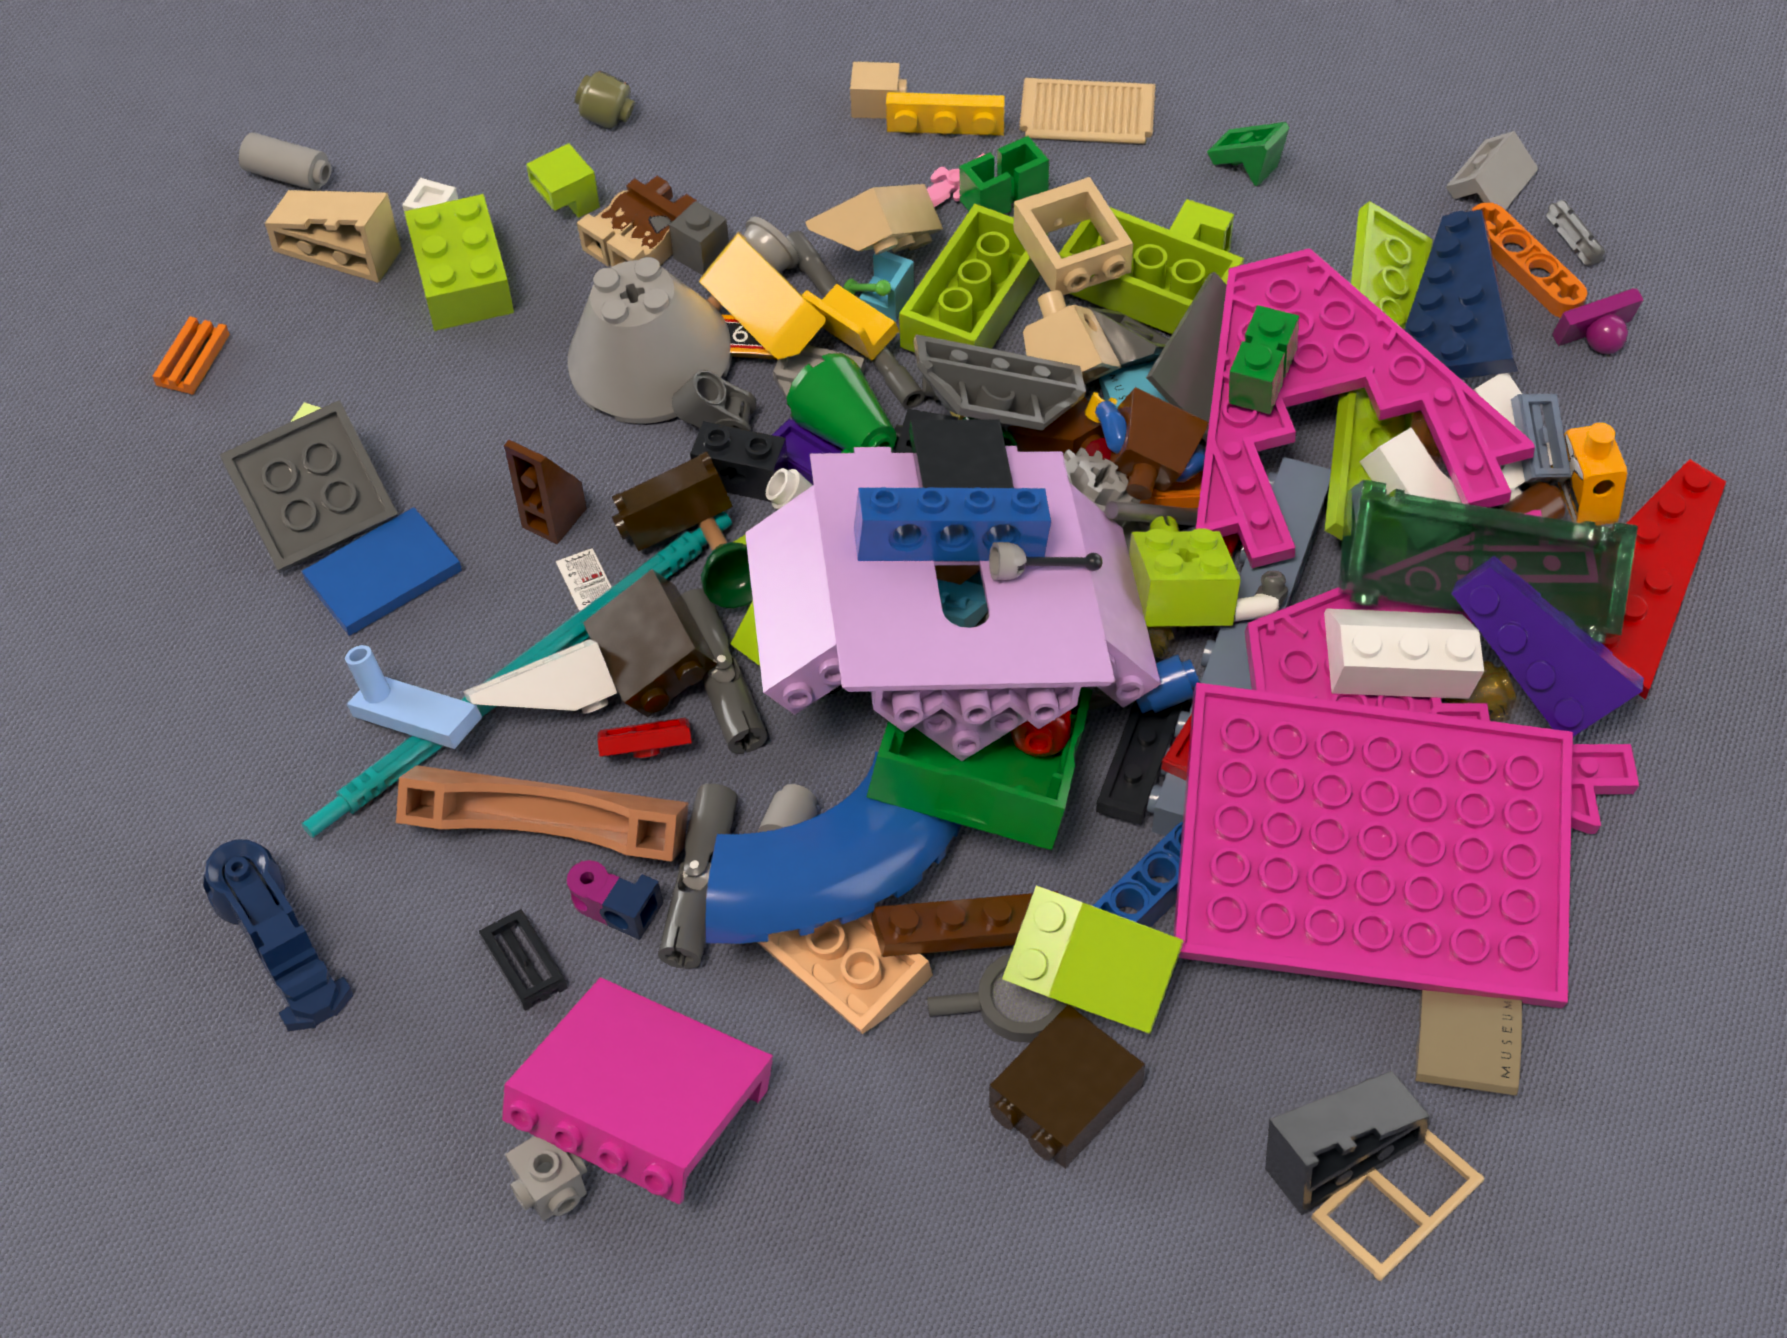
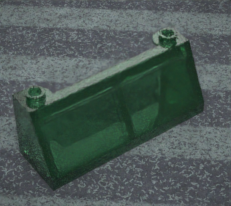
(1420, 546)

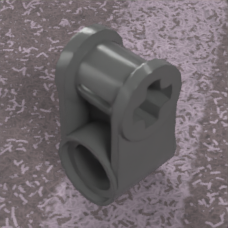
(713, 401)

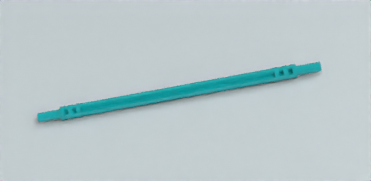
(571, 632)

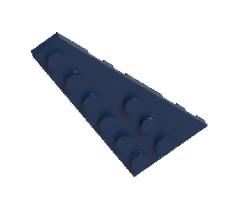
(1460, 301)

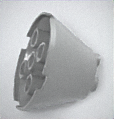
(643, 342)

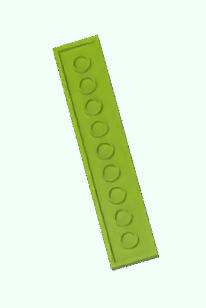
(1388, 272)

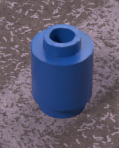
(1176, 685)

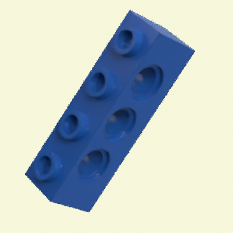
(948, 522)

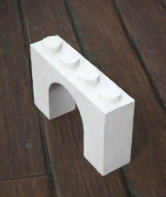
(1409, 467)

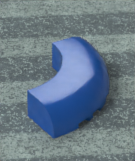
(819, 868)

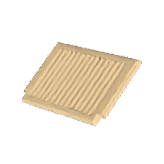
(1087, 110)

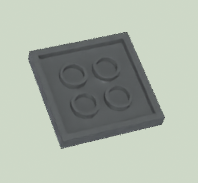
(309, 486)

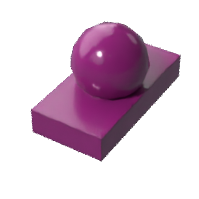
(1600, 322)

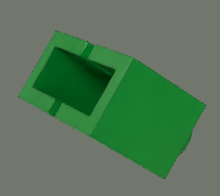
(1020, 174)
(1263, 359)

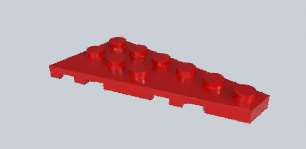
(1664, 558)

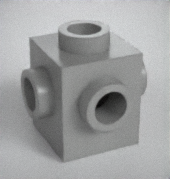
(546, 1177)

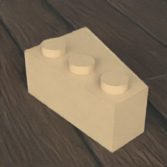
(337, 231)

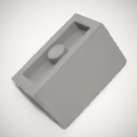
(1495, 171)

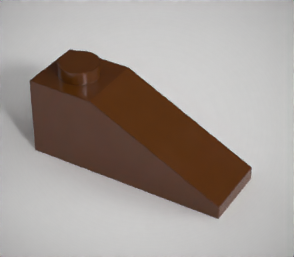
(545, 493)

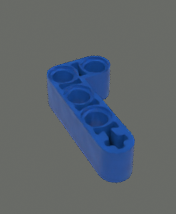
(1140, 891)

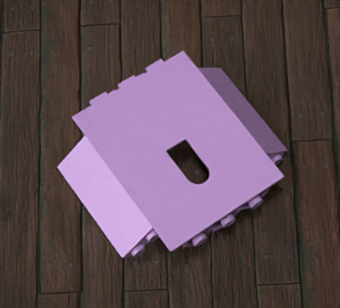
(883, 622)

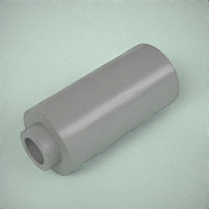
(284, 161)

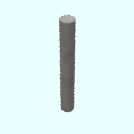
(1149, 512)

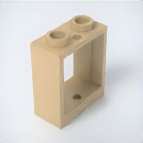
(1062, 208)

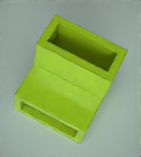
(565, 180)
(1205, 224)

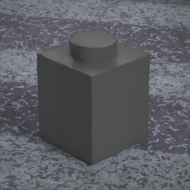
(698, 237)

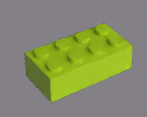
(1163, 274)
(971, 284)

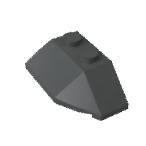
(998, 383)

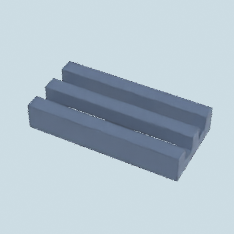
(1529, 421)

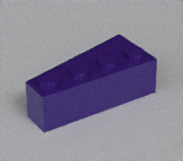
(1549, 656)

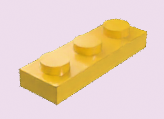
(945, 113)

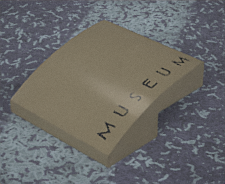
(1469, 1041)

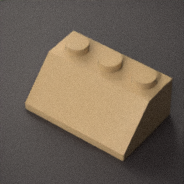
(881, 219)

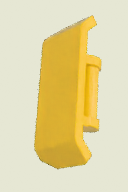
(762, 299)

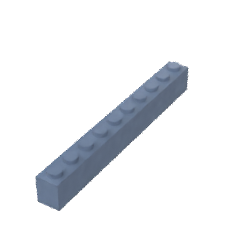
(1302, 498)

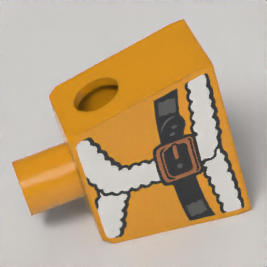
(1598, 464)

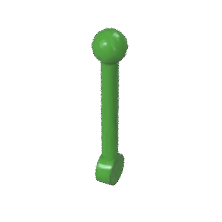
(881, 287)

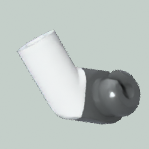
(1266, 599)

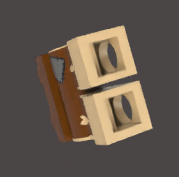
(634, 224)

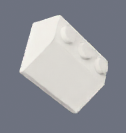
(1402, 653)

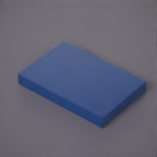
(381, 571)

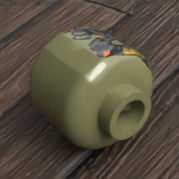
(604, 99)

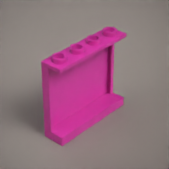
(634, 1087)

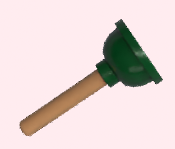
(726, 571)

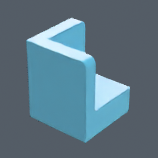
(900, 274)

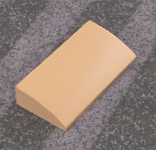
(848, 970)

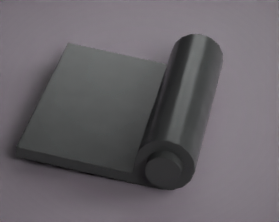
(1189, 360)

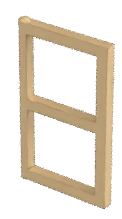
(1426, 1223)

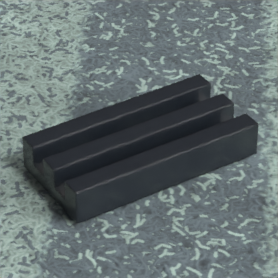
(539, 989)

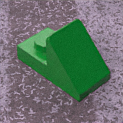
(1254, 146)

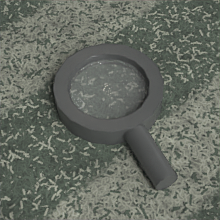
(1004, 1006)

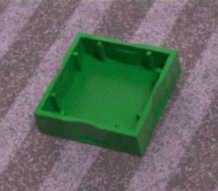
(989, 791)

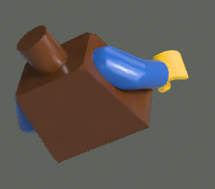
(1150, 440)

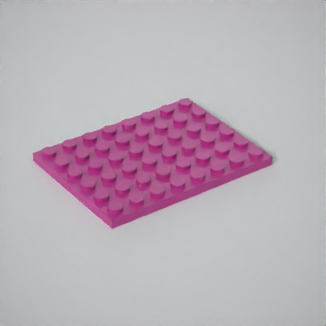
(1376, 845)

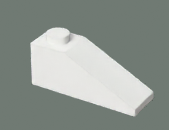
(561, 681)

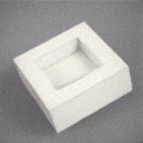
(429, 193)

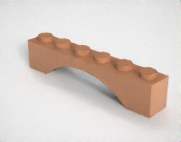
(479, 801)

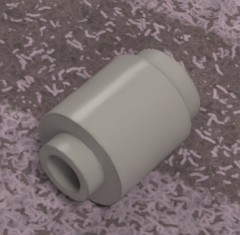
(789, 807)

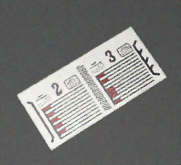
(584, 577)

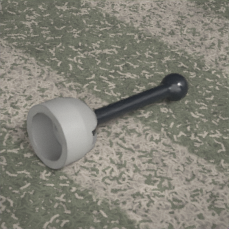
(1009, 561)

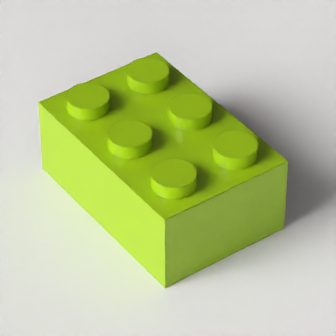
(459, 262)

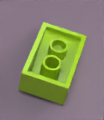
(1093, 959)

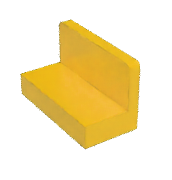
(854, 321)

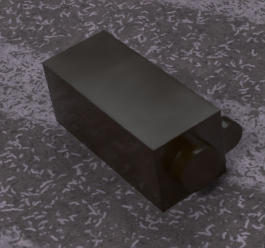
(670, 502)

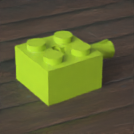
(1184, 576)

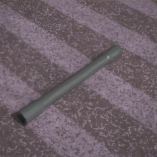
(894, 374)

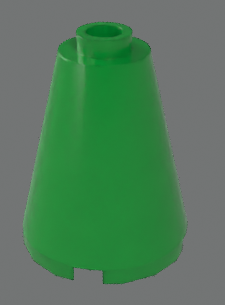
(839, 405)

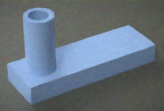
(405, 705)

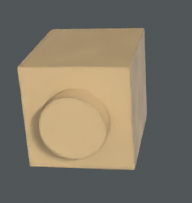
(870, 86)

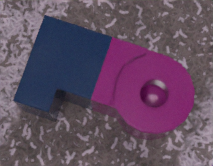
(613, 899)

